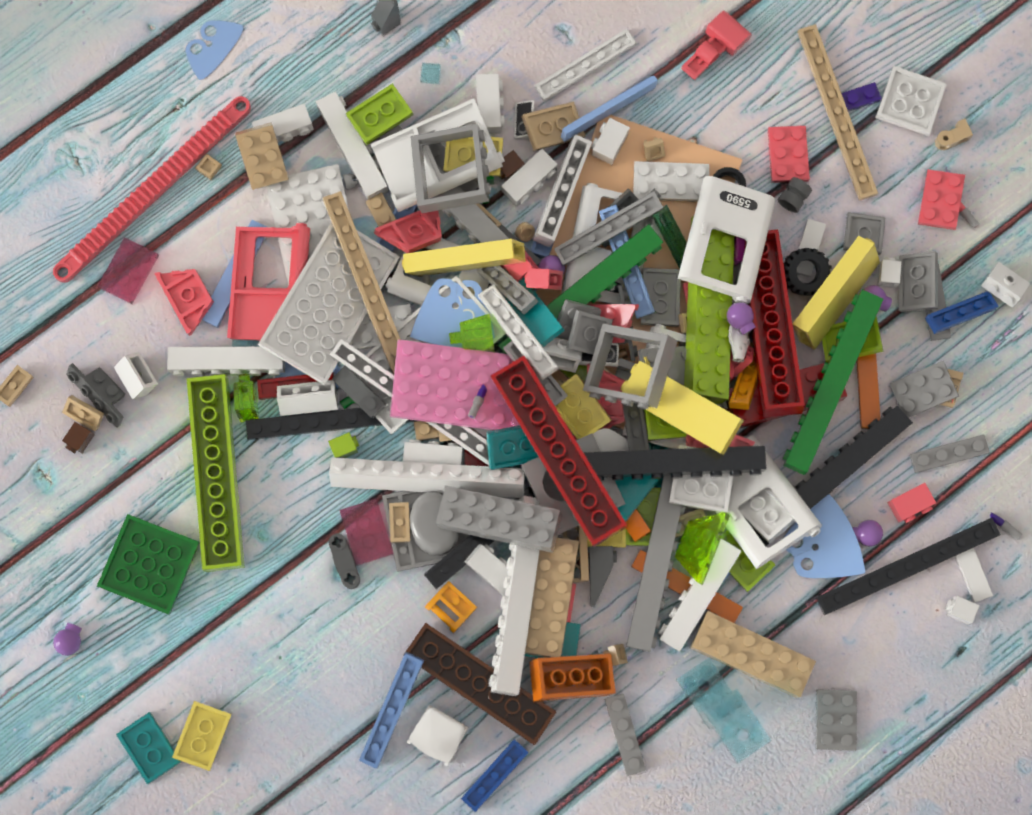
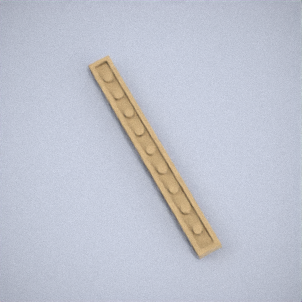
(837, 112)
(363, 275)

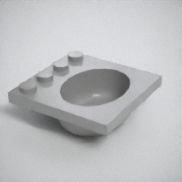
(550, 496)
(427, 541)

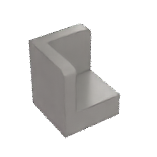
(624, 369)

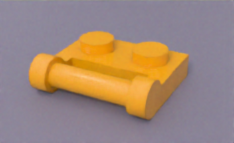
(454, 601)

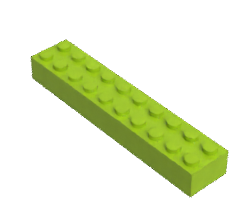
(707, 324)
(215, 473)

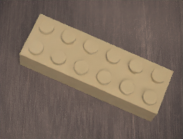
(551, 599)
(752, 654)

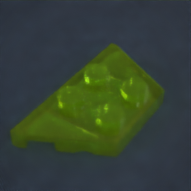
(700, 544)

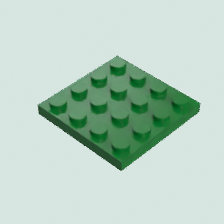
(148, 564)

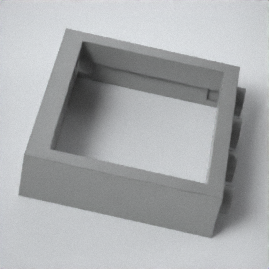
(454, 200)
(658, 374)

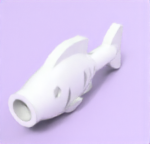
(739, 344)

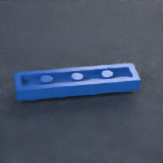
(961, 312)
(494, 775)

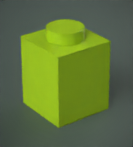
(344, 445)

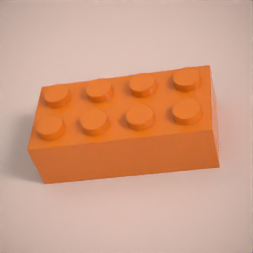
(572, 677)

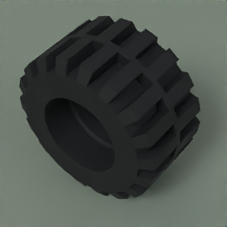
(790, 268)

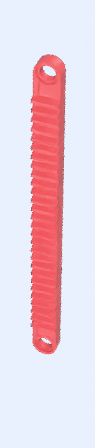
(151, 189)

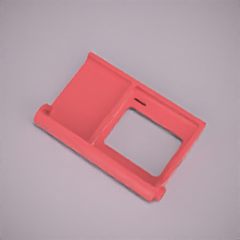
(254, 307)

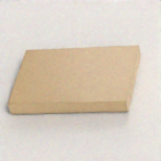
(546, 125)

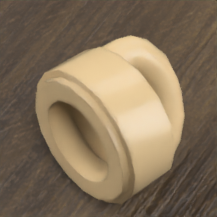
(525, 232)

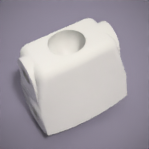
(438, 735)

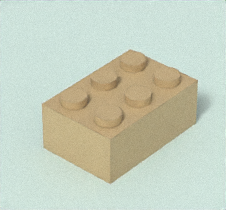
(261, 155)

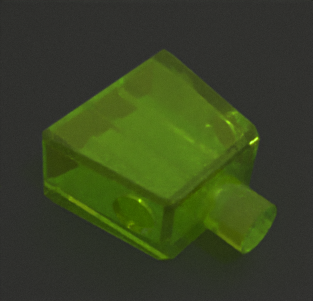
(475, 334)
(245, 399)

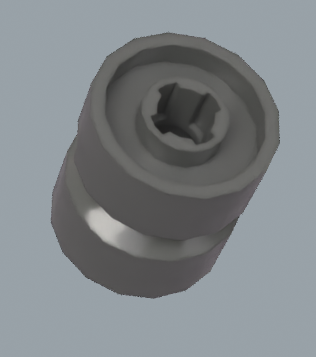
(793, 197)

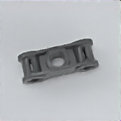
(344, 561)

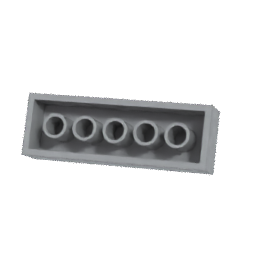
(499, 519)

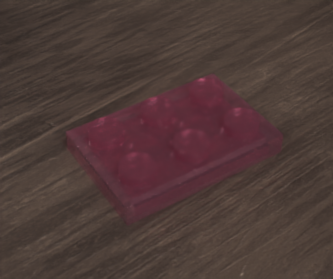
(128, 270)
(366, 532)

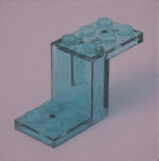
(723, 710)

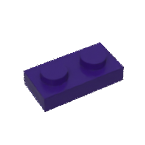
(861, 96)

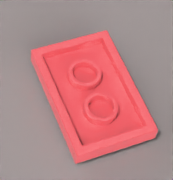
(788, 153)
(941, 199)

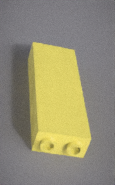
(464, 257)
(836, 292)
(687, 410)

